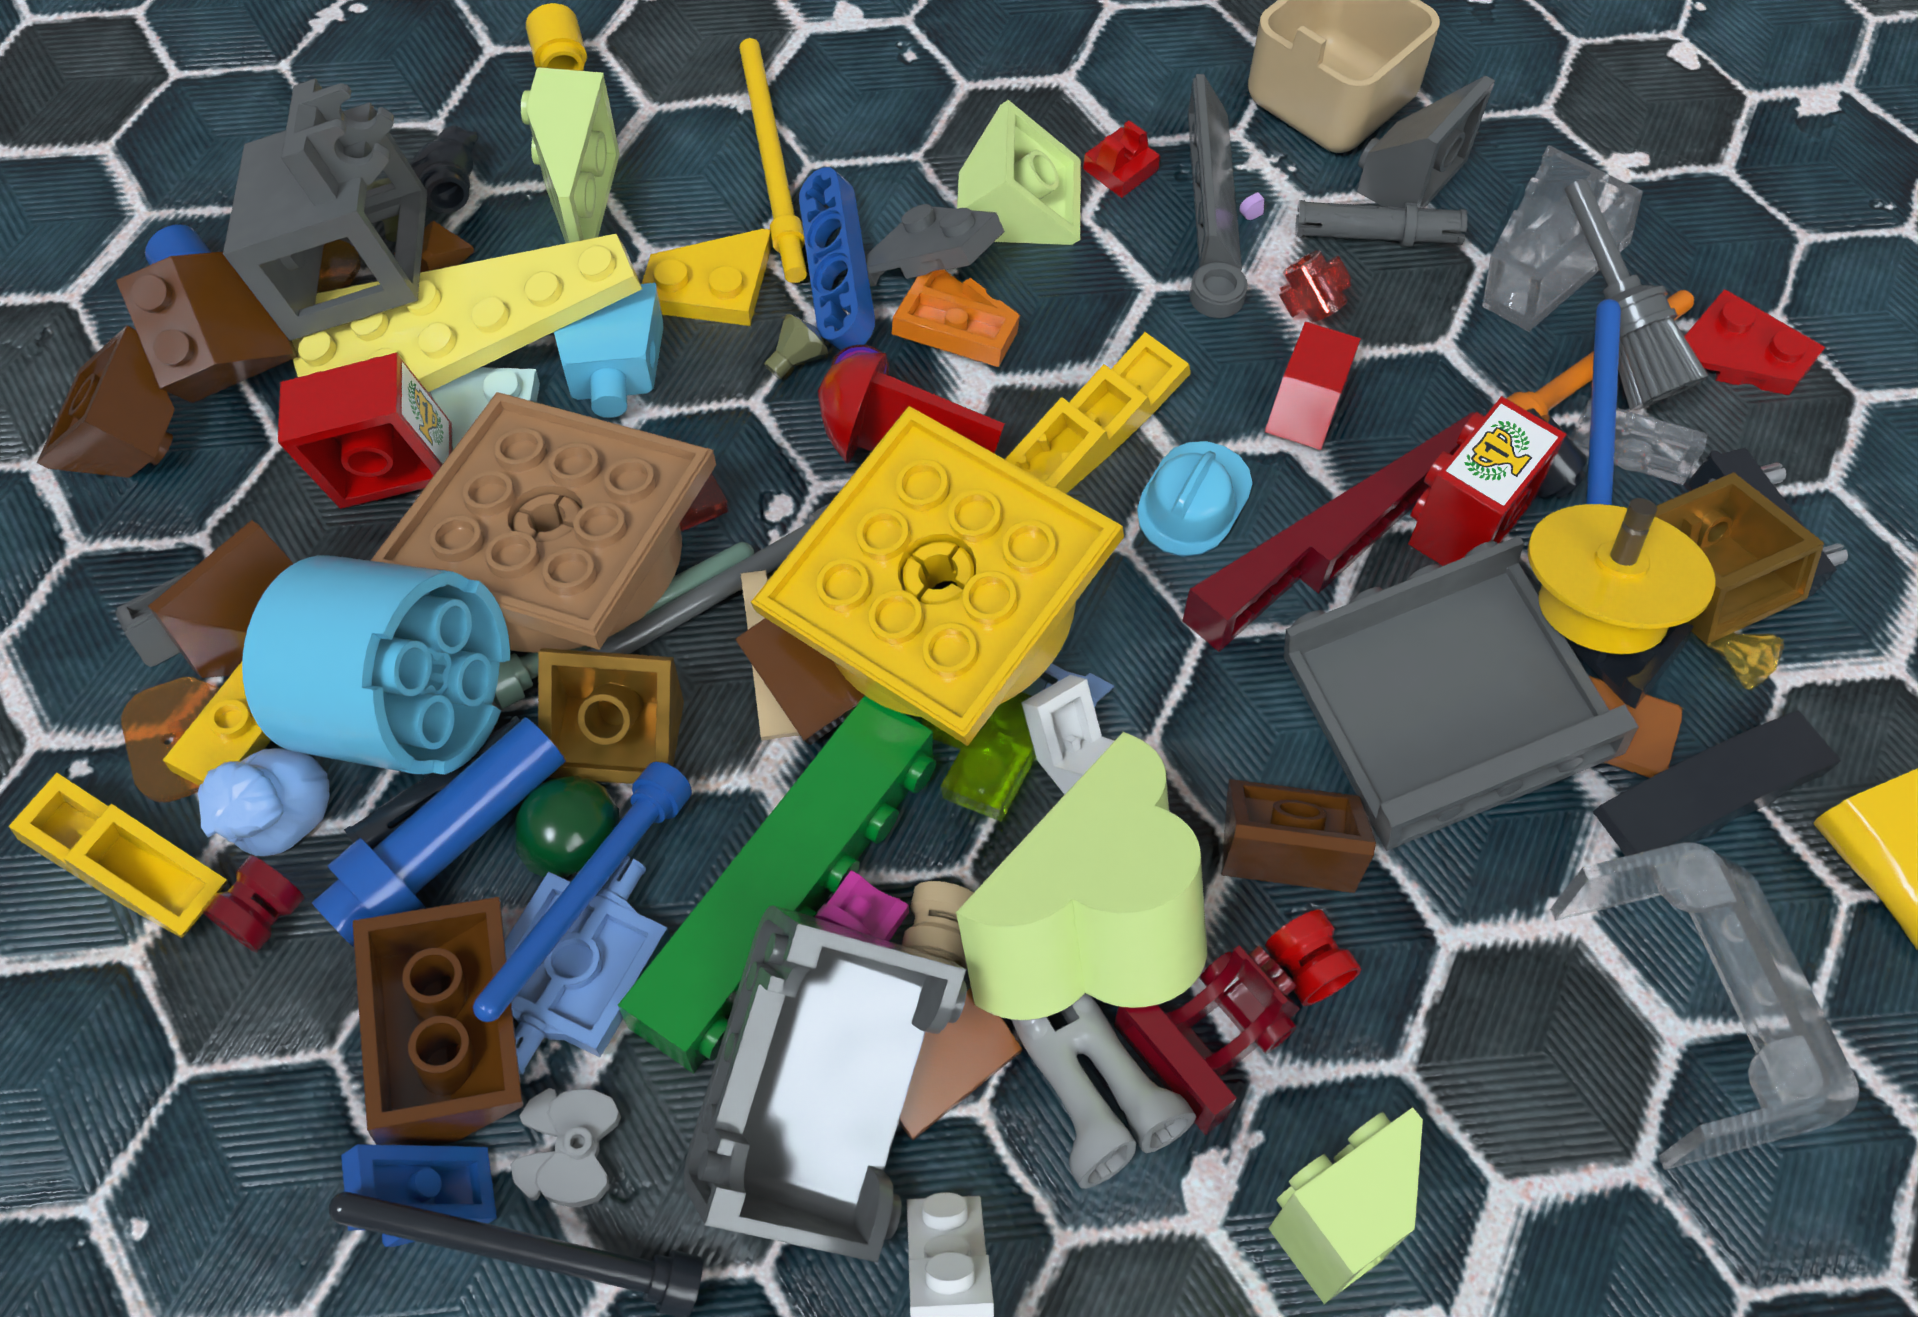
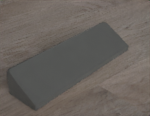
(1212, 177)

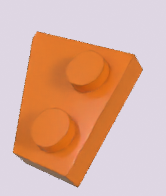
(956, 318)

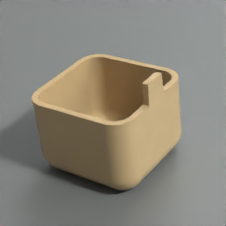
(1340, 64)

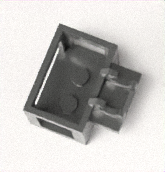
(312, 190)

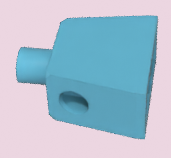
(613, 351)

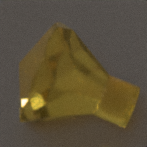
(1750, 656)

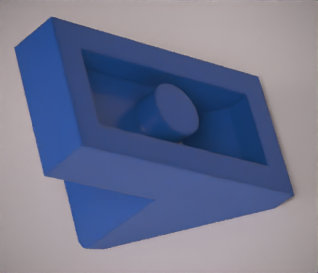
(425, 1177)

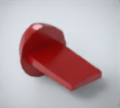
(864, 403)

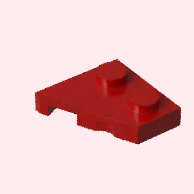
(1751, 346)

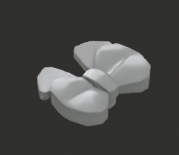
(571, 1172)

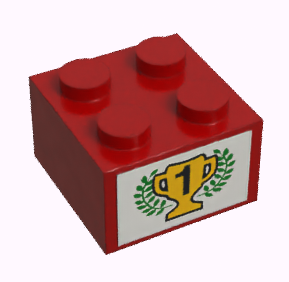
(364, 430)
(1485, 483)

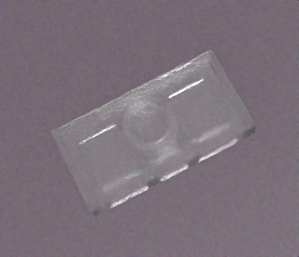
(1648, 444)

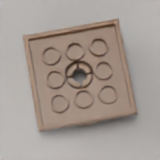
(556, 519)

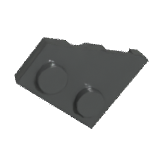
(933, 241)

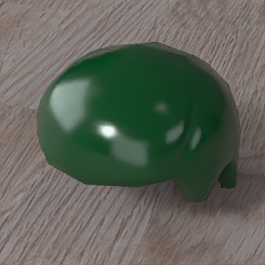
(564, 825)

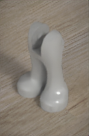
(1101, 1139)

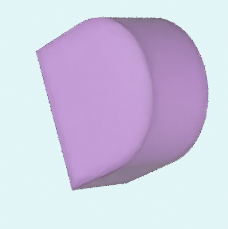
(1252, 206)

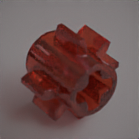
(1315, 286)

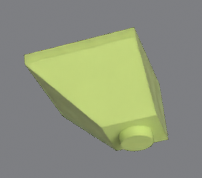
(1024, 179)

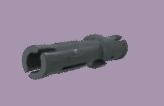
(1400, 224)

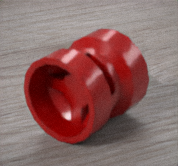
(1313, 957)

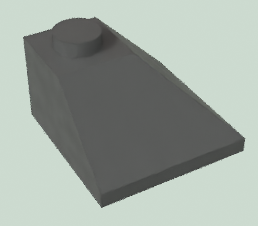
(1424, 148)

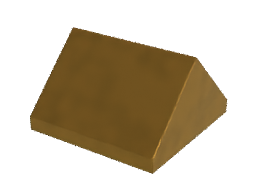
(609, 712)

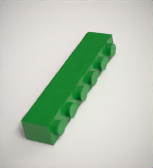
(788, 863)

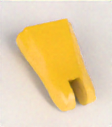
(1880, 843)

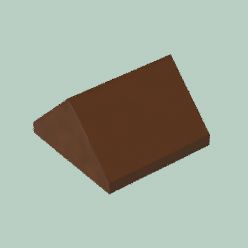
(1296, 836)

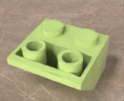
(1356, 1211)

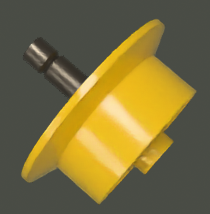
(1617, 575)

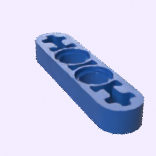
(826, 263)

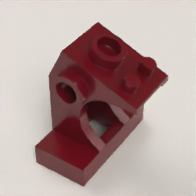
(1253, 996)

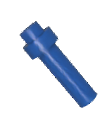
(394, 871)

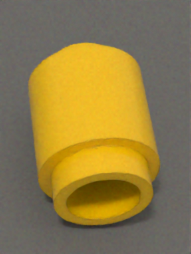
(555, 38)

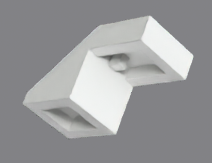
(1065, 730)

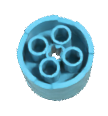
(375, 663)

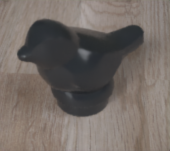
(446, 169)

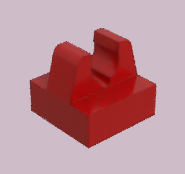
(1122, 159)

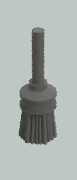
(1652, 349)

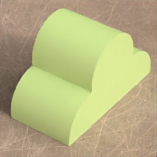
(1092, 899)

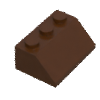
(425, 1054)

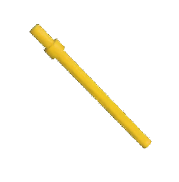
(785, 227)

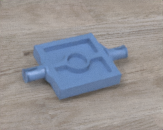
(590, 968)

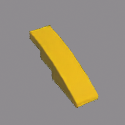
(1101, 416)

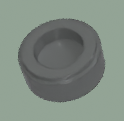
(1218, 290)

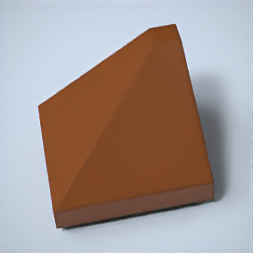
(442, 248)

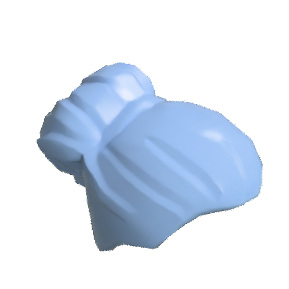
(264, 800)

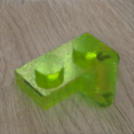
(993, 764)

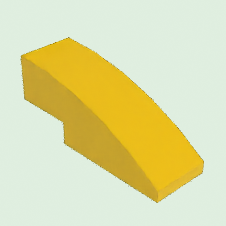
(117, 855)

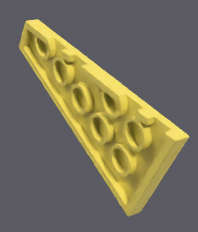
(477, 311)

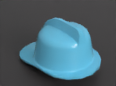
(1194, 498)

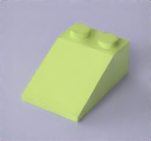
(573, 146)

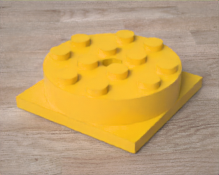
(928, 514)

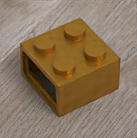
(1756, 552)

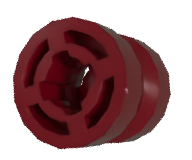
(245, 918)

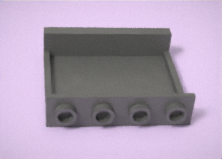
(1451, 694)

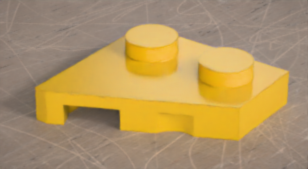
(712, 278)

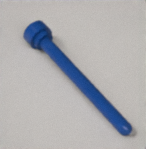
(1604, 403)
(656, 796)

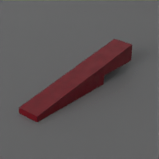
(1315, 546)

